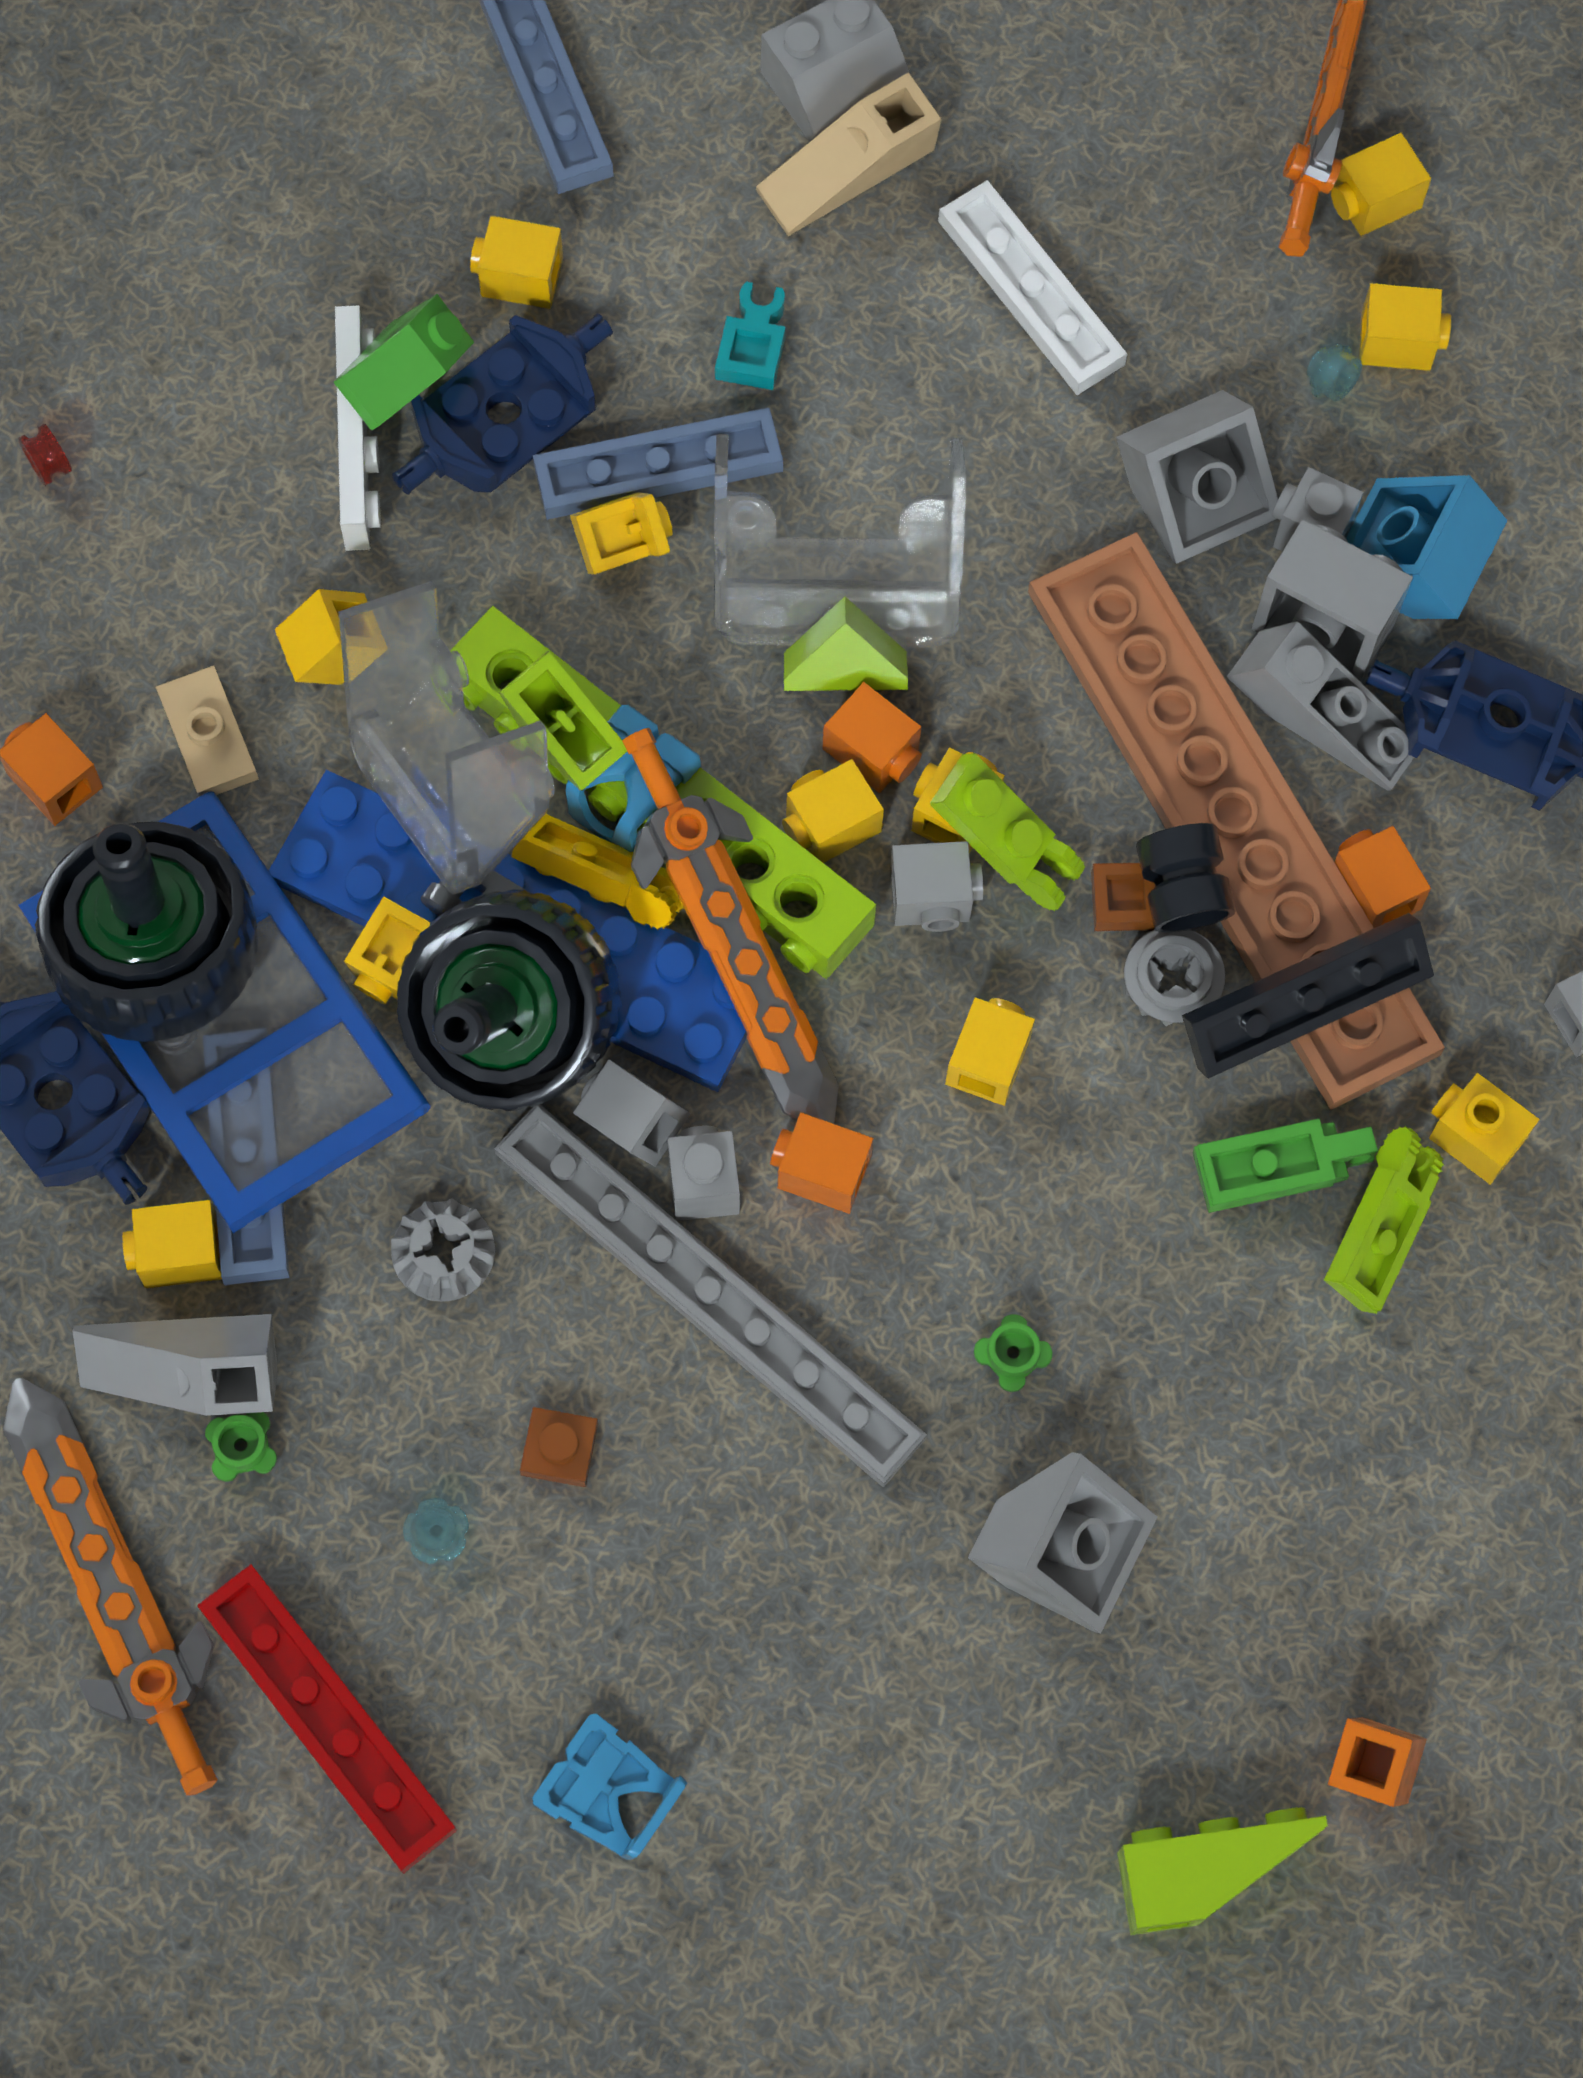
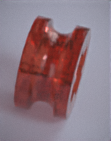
(44, 454)

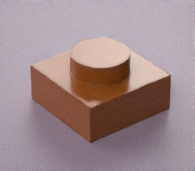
(1120, 897)
(559, 1447)

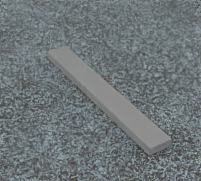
(711, 1295)

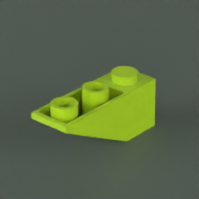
(1191, 1877)

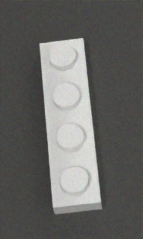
(1032, 287)
(356, 450)

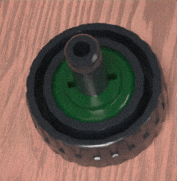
(147, 931)
(508, 999)

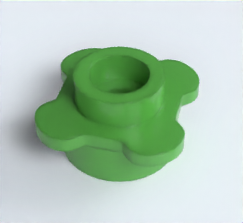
(1013, 1334)
(224, 1435)

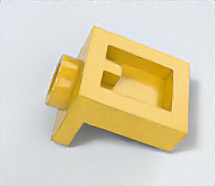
(382, 949)

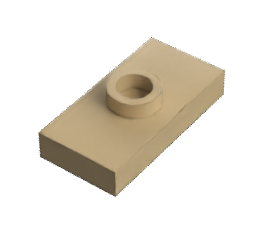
(207, 732)

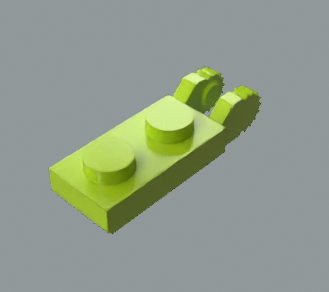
(1005, 830)
(1385, 1221)

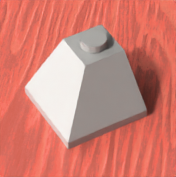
(1065, 1540)

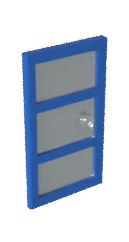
(283, 1076)

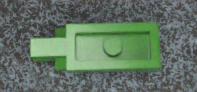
(1279, 1162)

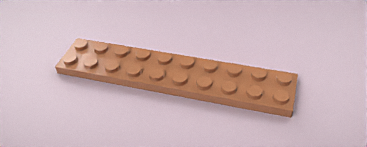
(1210, 766)

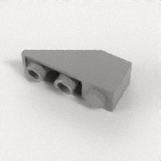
(1322, 702)
(183, 1363)

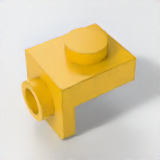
(622, 531)

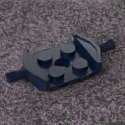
(528, 368)
(1451, 716)
(99, 1122)

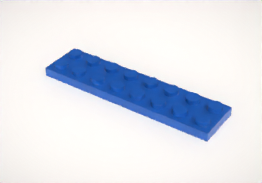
(672, 1000)

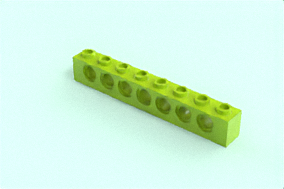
(842, 915)

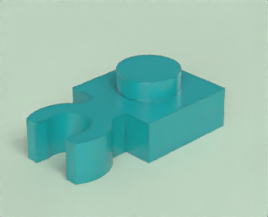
(752, 345)

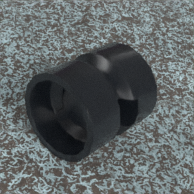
(1185, 877)

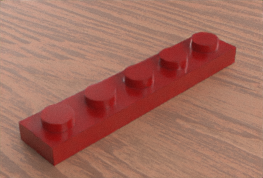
(327, 1718)

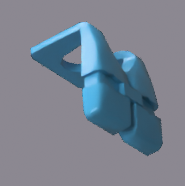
(677, 757)
(593, 1777)

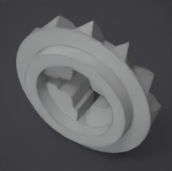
(1158, 949)
(427, 1275)

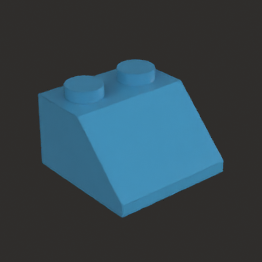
(1436, 533)

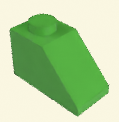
(403, 361)

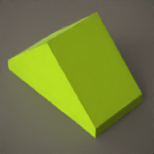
(844, 653)
(577, 734)

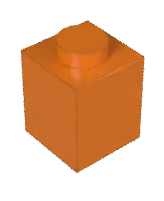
(875, 736)
(49, 768)
(1382, 875)
(822, 1162)
(1377, 1761)

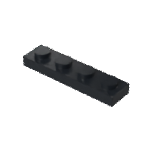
(1308, 995)

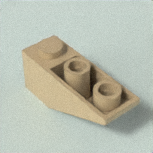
(853, 154)

